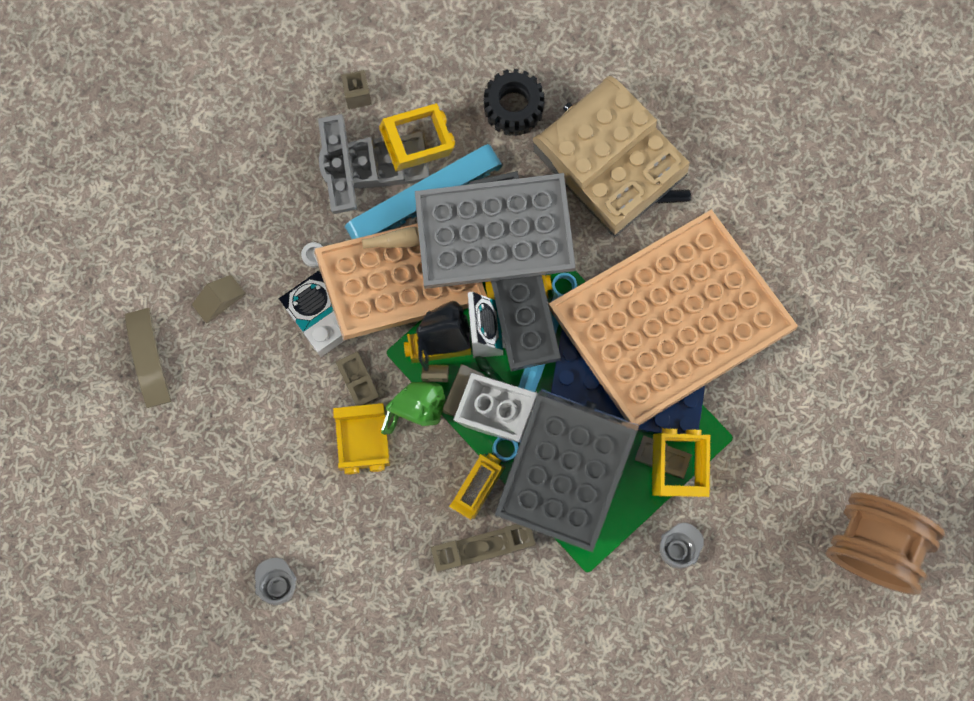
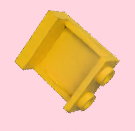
(360, 438)

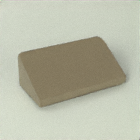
(457, 390)

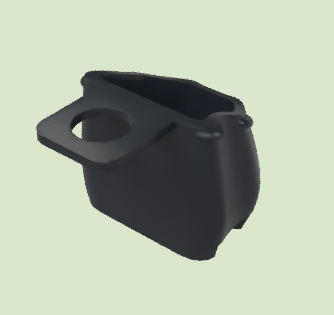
(443, 332)

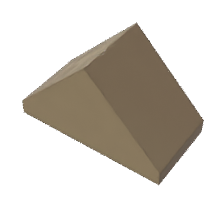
(356, 89)
(217, 297)

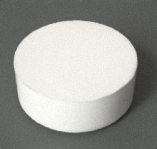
(308, 254)

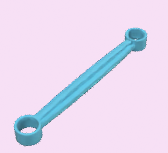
(532, 375)

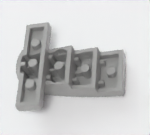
(361, 163)

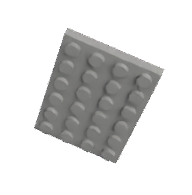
(494, 231)

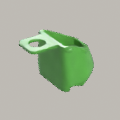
(417, 403)

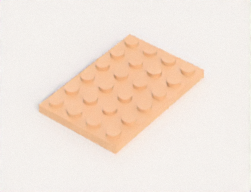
(381, 286)

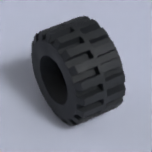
(513, 83)

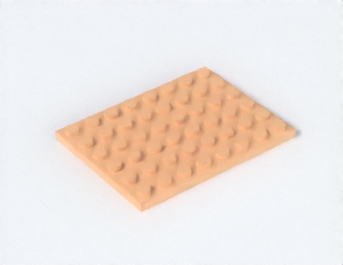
(672, 318)

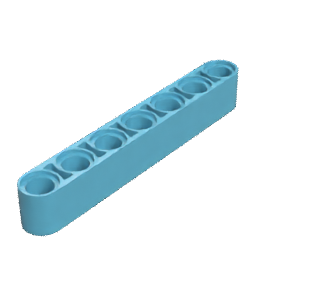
(402, 206)

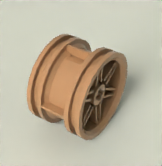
(885, 543)

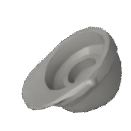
(681, 545)
(274, 581)

